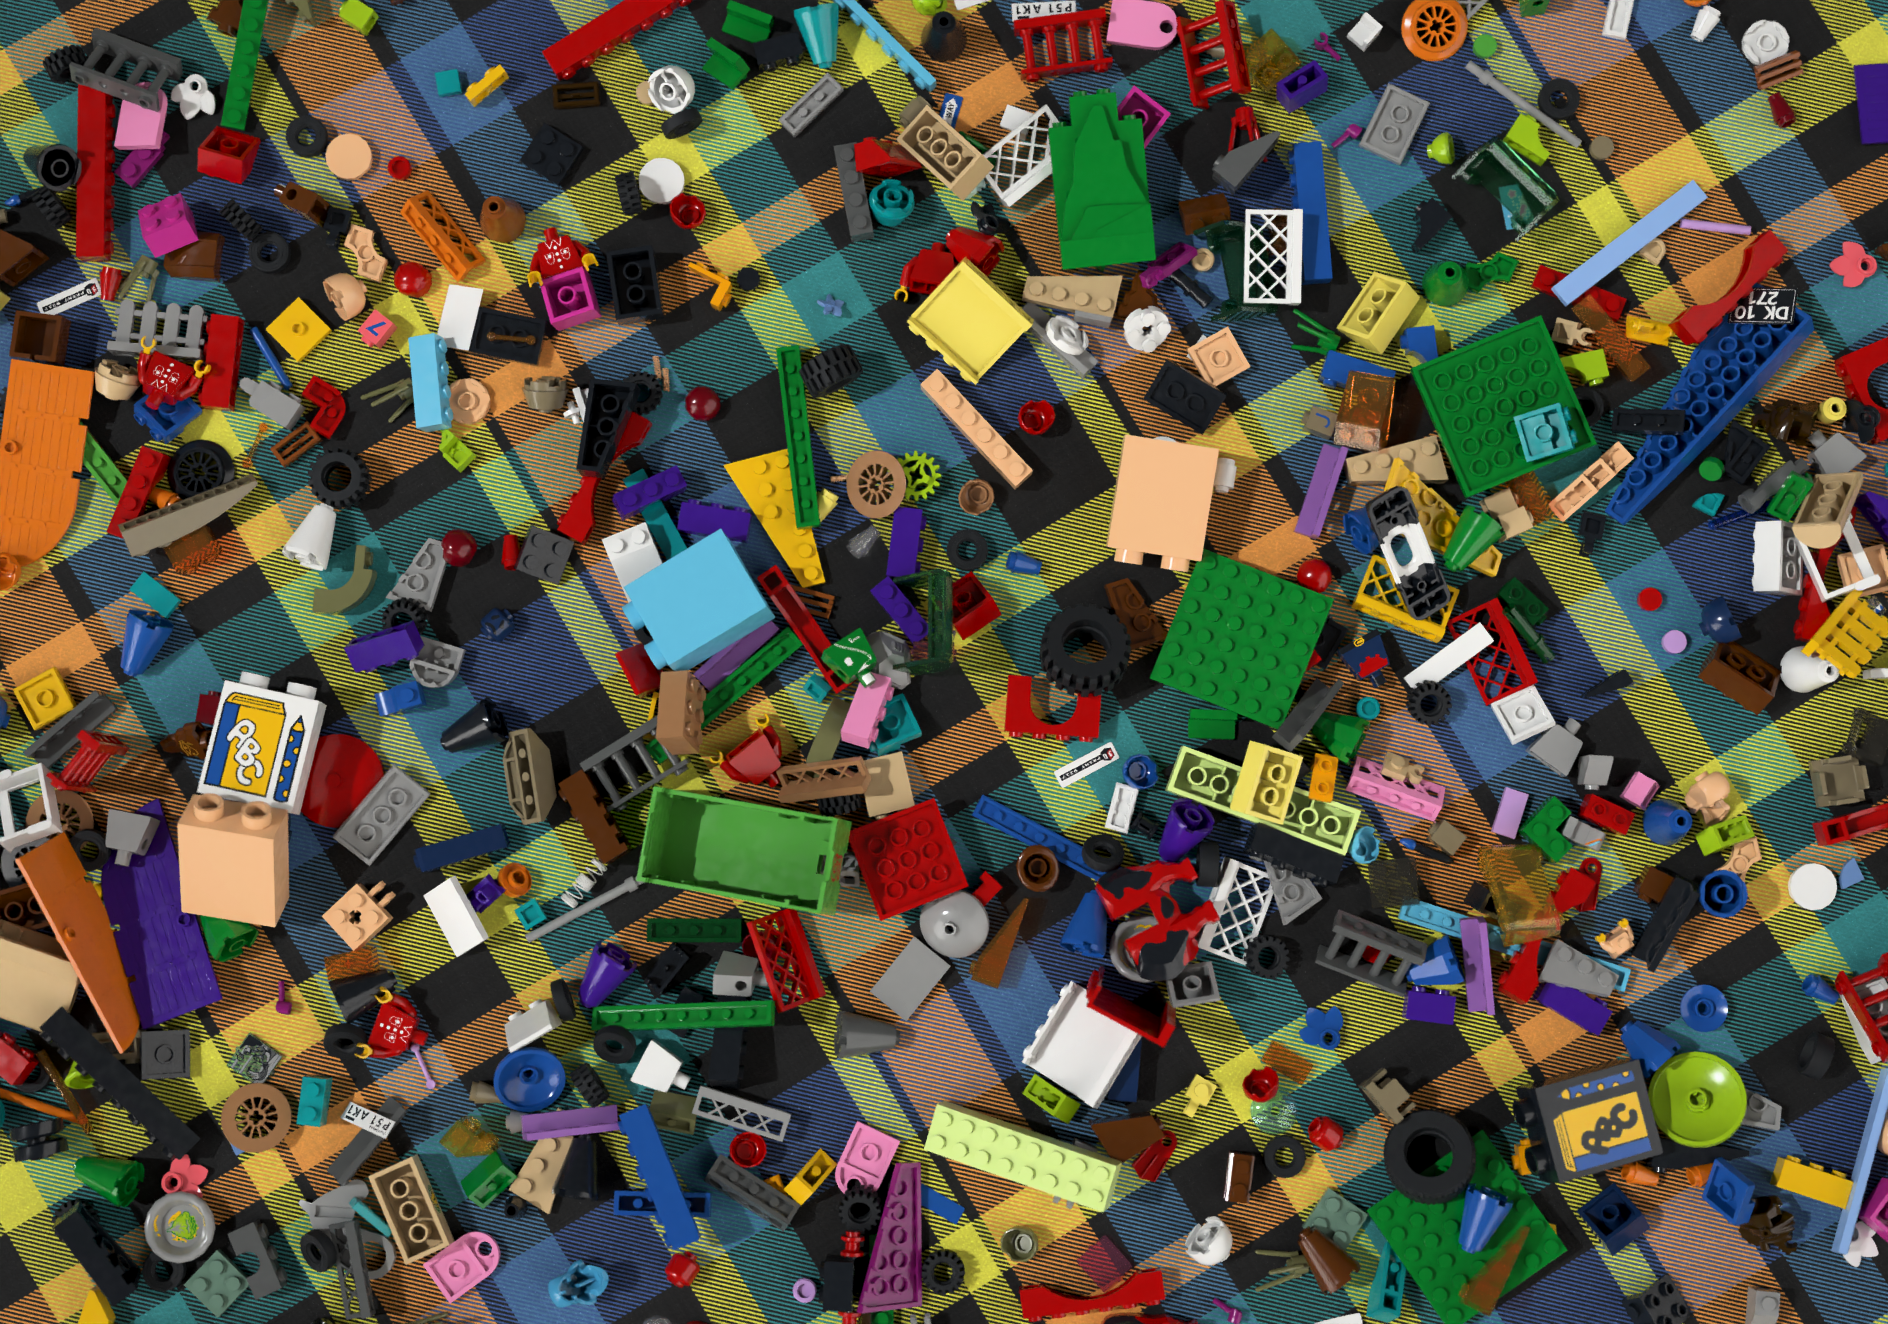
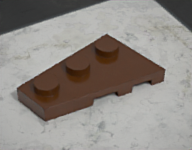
(1134, 613)

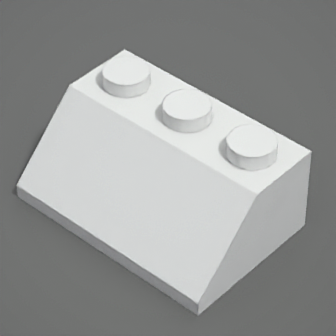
(1776, 559)

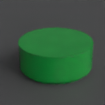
(1711, 468)

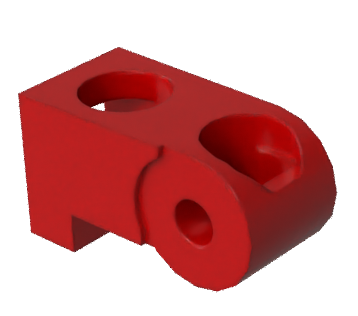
(987, 889)

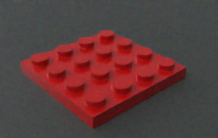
(907, 859)

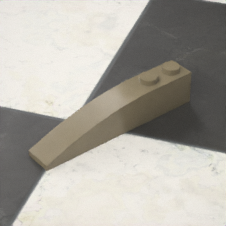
(183, 517)

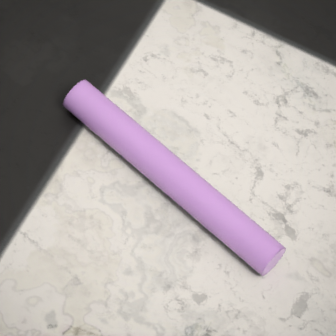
(1715, 226)

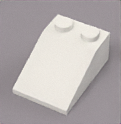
(632, 553)
(1875, 1011)
(531, 1025)

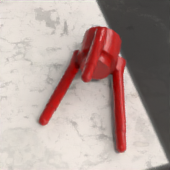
(1246, 121)

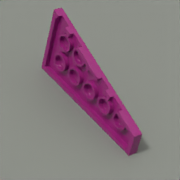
(896, 1259)

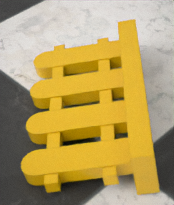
(1839, 637)

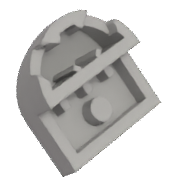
(436, 663)

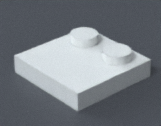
(1523, 714)

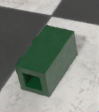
(1525, 601)

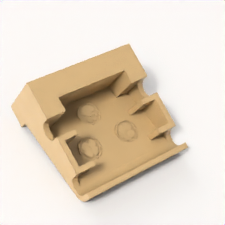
(33, 976)

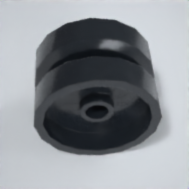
(38, 1139)

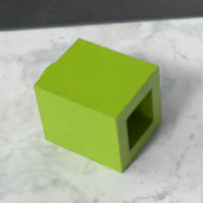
(358, 16)

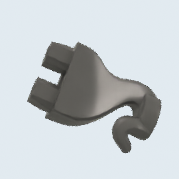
(1753, 499)

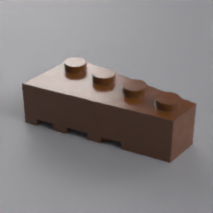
(591, 811)

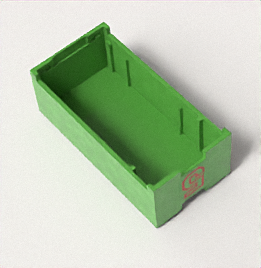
(743, 850)

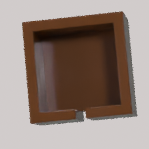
(40, 338)

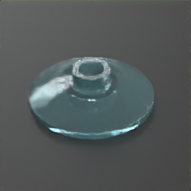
(1279, 1123)

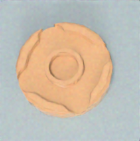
(349, 157)
(469, 401)

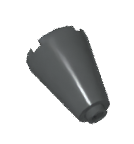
(862, 1035)

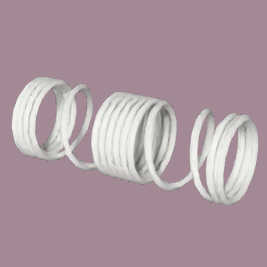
(584, 882)

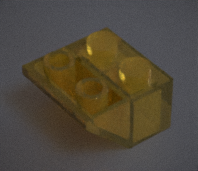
(1269, 61)
(468, 1139)

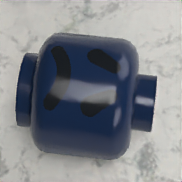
(497, 624)

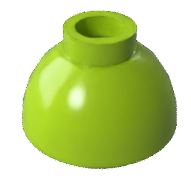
(1442, 149)

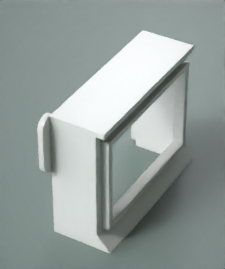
(1858, 553)
(19, 779)

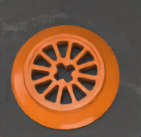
(1414, 42)

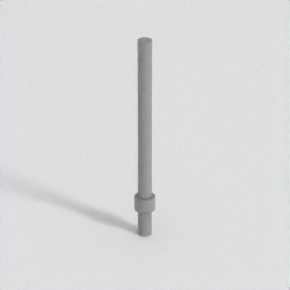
(1486, 77)
(629, 885)

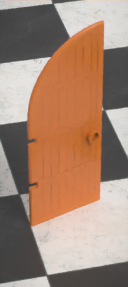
(38, 456)
(83, 932)

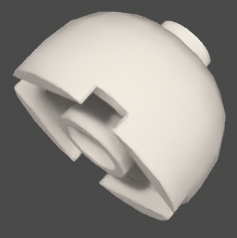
(671, 88)
(1210, 1242)

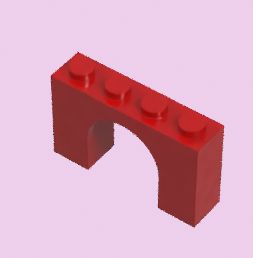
(1855, 371)
(1021, 719)

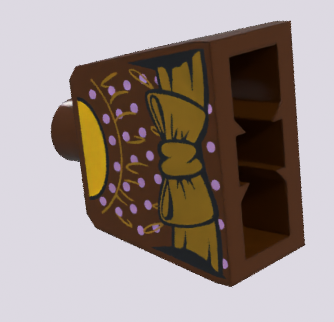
(303, 202)

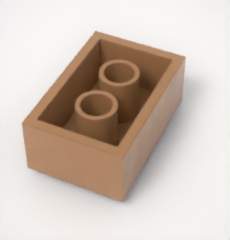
(680, 712)

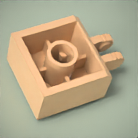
(373, 915)

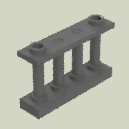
(126, 51)
(616, 752)
(1375, 936)

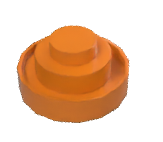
(515, 880)

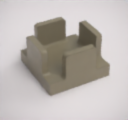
(1838, 780)
(1387, 1096)

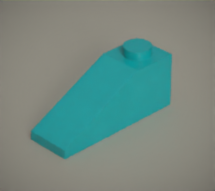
(1387, 1287)

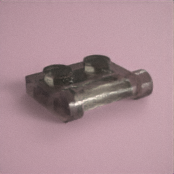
(1874, 740)

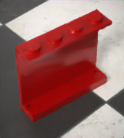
(1129, 1014)

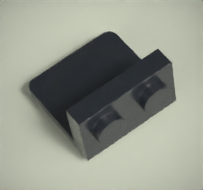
(1657, 1304)

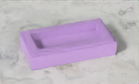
(1509, 813)

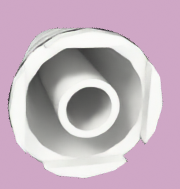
(313, 538)
(1804, 672)

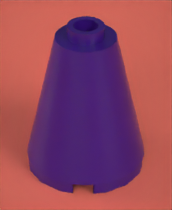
(1184, 829)
(604, 973)

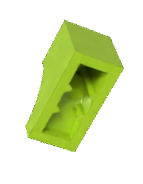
(1525, 140)
(1587, 366)
(1724, 835)
(1051, 1099)

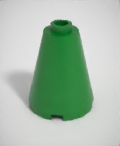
(1445, 283)
(1471, 538)
(110, 1177)

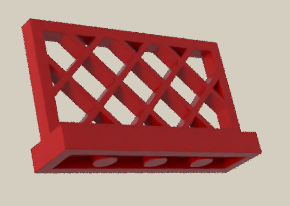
(1512, 647)
(797, 954)

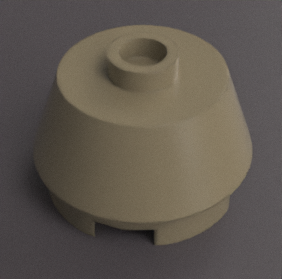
(545, 393)

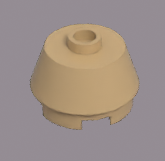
(115, 380)

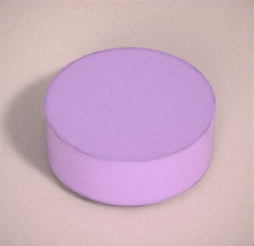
(1674, 642)
(804, 1290)

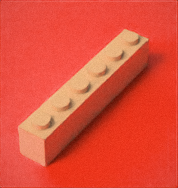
(976, 429)

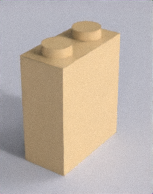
(889, 786)

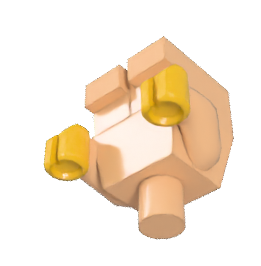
(1618, 941)

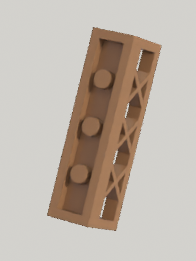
(826, 784)

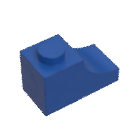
(1420, 343)
(400, 699)

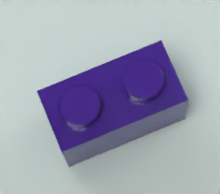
(1301, 86)
(1429, 1007)

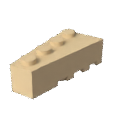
(1420, 456)

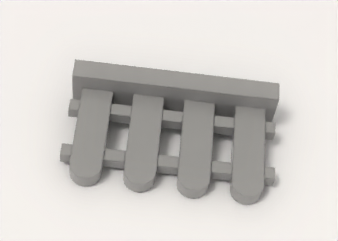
(124, 335)

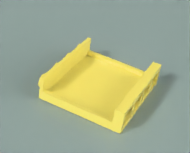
(969, 321)

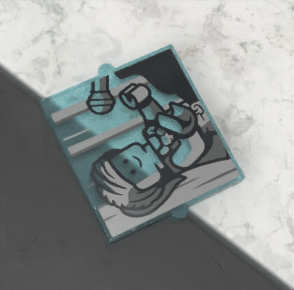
(254, 1059)

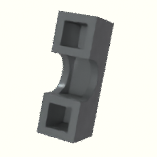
(254, 1239)

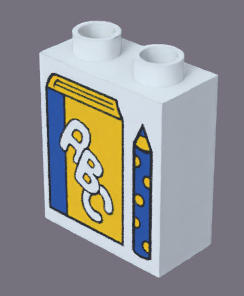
(263, 743)

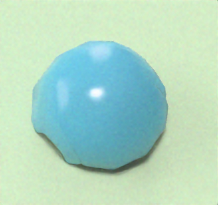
(1364, 846)

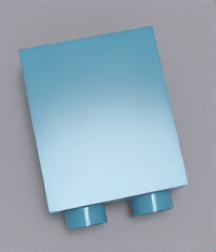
(696, 604)

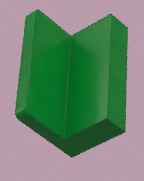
(747, 23)
(725, 64)
(1790, 495)
(1211, 724)
(488, 1180)

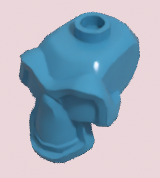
(578, 1285)

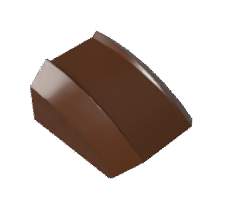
(197, 260)

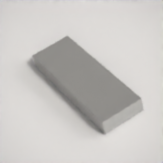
(811, 105)

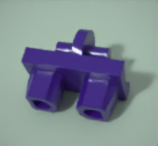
(484, 893)

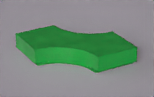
(1497, 269)

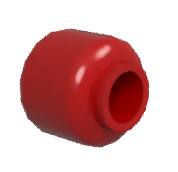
(1326, 1133)
(682, 1269)

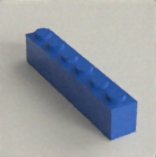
(1311, 197)
(659, 1176)

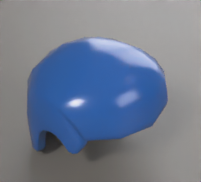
(1140, 772)

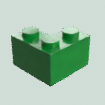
(1542, 832)

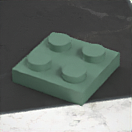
(1336, 1218)
(218, 1283)

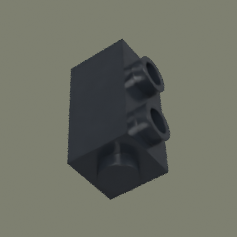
(779, 52)

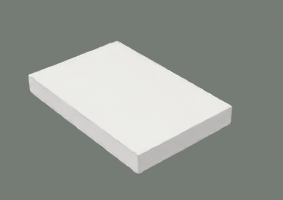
(456, 916)

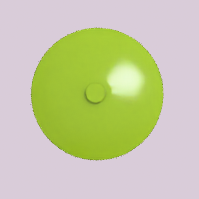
(1697, 1099)

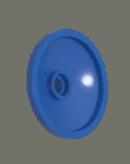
(529, 1090)

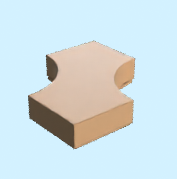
(369, 262)
(1742, 857)

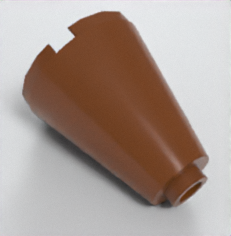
(502, 219)

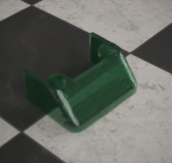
(1510, 183)
(1228, 240)
(939, 620)

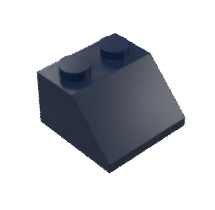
(1613, 1219)

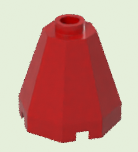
(976, 247)

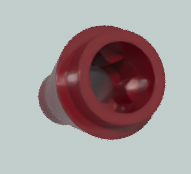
(1781, 111)

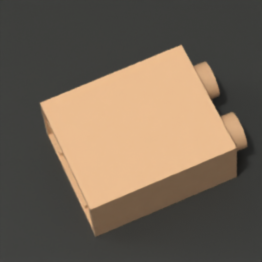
(1161, 501)
(233, 859)

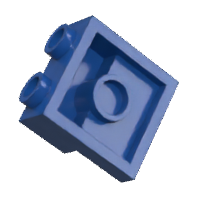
(168, 420)
(1729, 1192)

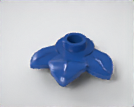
(1321, 1024)

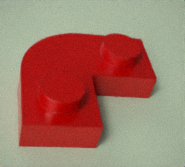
(330, 403)

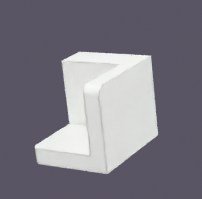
(1365, 32)
(1014, 117)

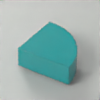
(1709, 503)

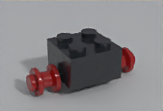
(839, 1278)

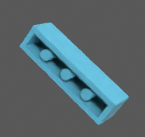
(430, 382)

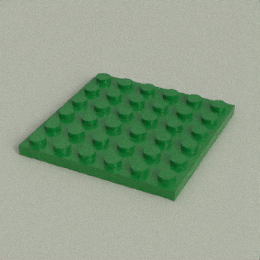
(1480, 391)
(1242, 639)
(1428, 1235)

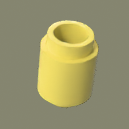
(1831, 410)

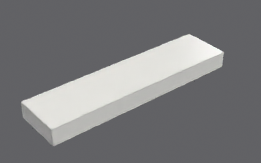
(1451, 656)

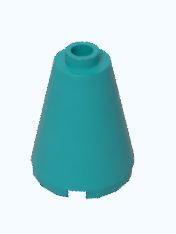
(820, 32)

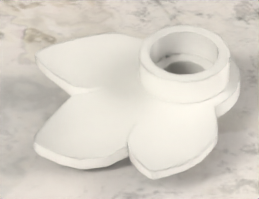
(193, 100)
(1861, 1244)

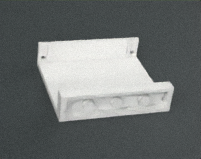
(1080, 1047)

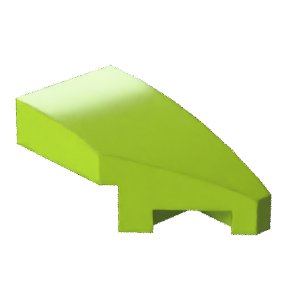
(455, 451)

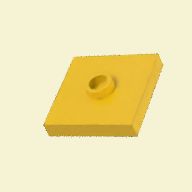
(298, 330)
(45, 698)

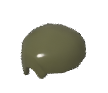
(1019, 1243)

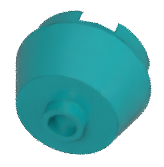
(891, 202)

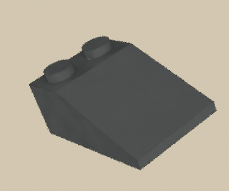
(1239, 164)

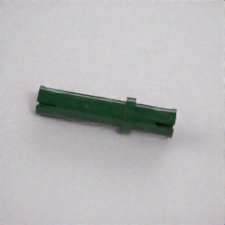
(1534, 640)

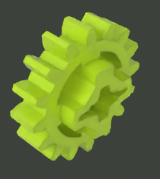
(926, 479)

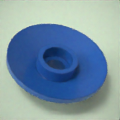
(1715, 1008)

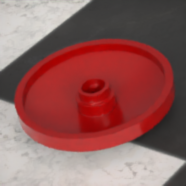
(340, 778)

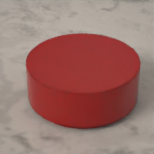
(399, 168)
(1649, 599)

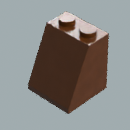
(18, 258)
(1128, 1133)

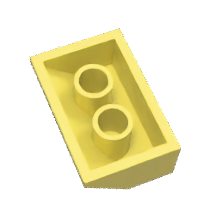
(1378, 312)
(1266, 782)

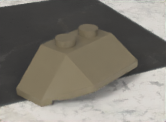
(529, 776)

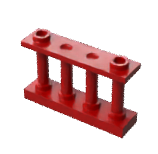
(1070, 22)
(1233, 59)
(88, 761)
(1846, 988)

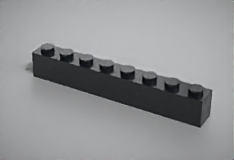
(119, 1083)

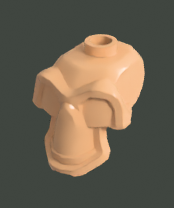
(1708, 797)

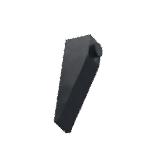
(1679, 1156)

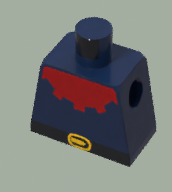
(1365, 658)

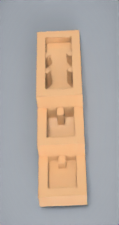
(1590, 481)

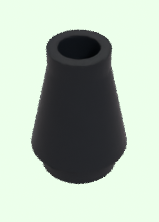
(519, 1204)

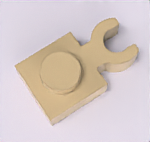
(1569, 332)
(1399, 768)

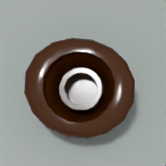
(1037, 868)

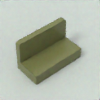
(673, 1112)

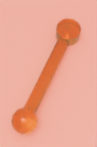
(530, 339)
(247, 463)

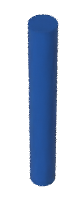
(270, 357)

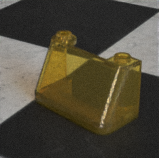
(1519, 892)

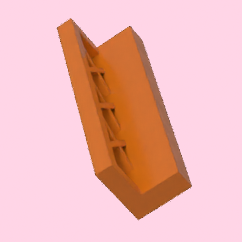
(437, 236)

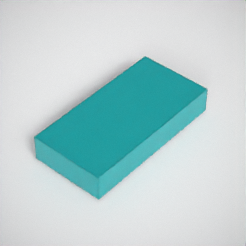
(155, 594)
(370, 1216)

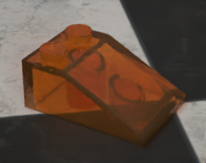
(1365, 411)

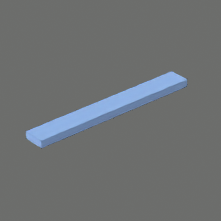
(1629, 243)
(1863, 1165)

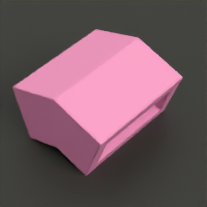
(1640, 790)

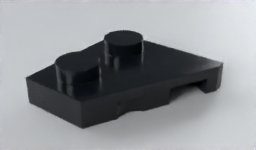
(1742, 452)

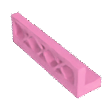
(1395, 793)

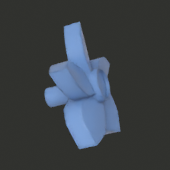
(831, 306)

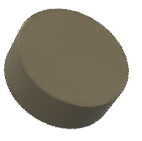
(1601, 148)

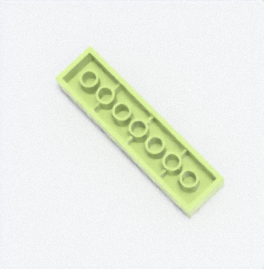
(1214, 783)
(1023, 1156)

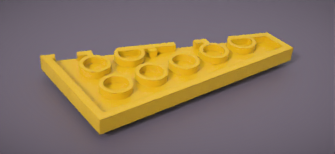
(768, 491)
(1437, 516)

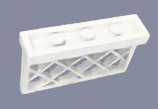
(1033, 175)
(1293, 256)
(1219, 898)

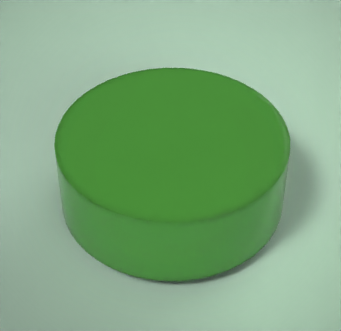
(1484, 46)

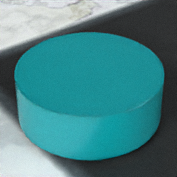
(1368, 708)

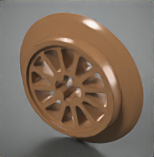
(855, 484)
(37, 811)
(238, 1099)

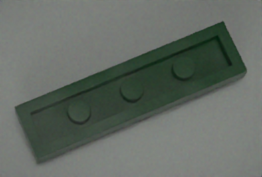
(694, 930)

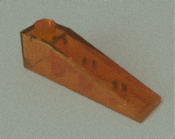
(1611, 339)
(994, 957)
(1488, 1282)

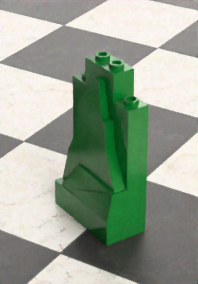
(1100, 185)

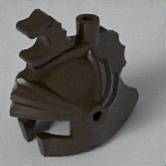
(1787, 420)
(1769, 1225)

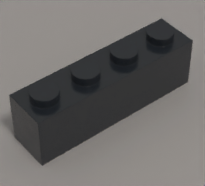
(1293, 854)

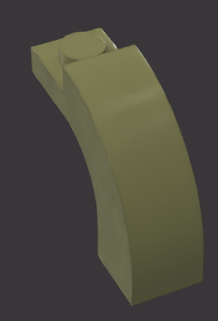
(353, 592)
(829, 734)

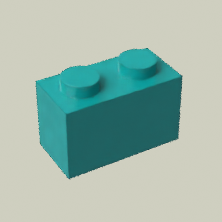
(314, 1100)

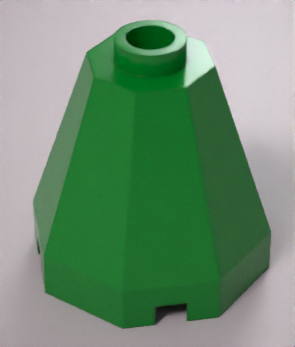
(1341, 734)
(227, 937)

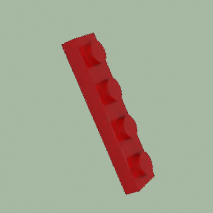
(1611, 303)

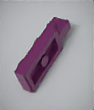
(140, 162)
(1167, 263)

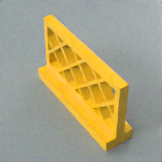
(1393, 614)

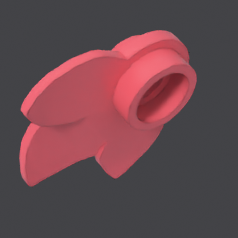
(1850, 264)
(187, 1175)

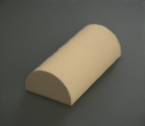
(1827, 508)

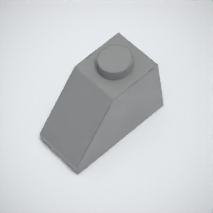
(1594, 771)
(1762, 1305)

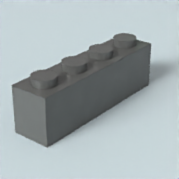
(853, 193)

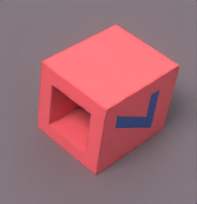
(376, 330)

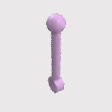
(430, 1084)

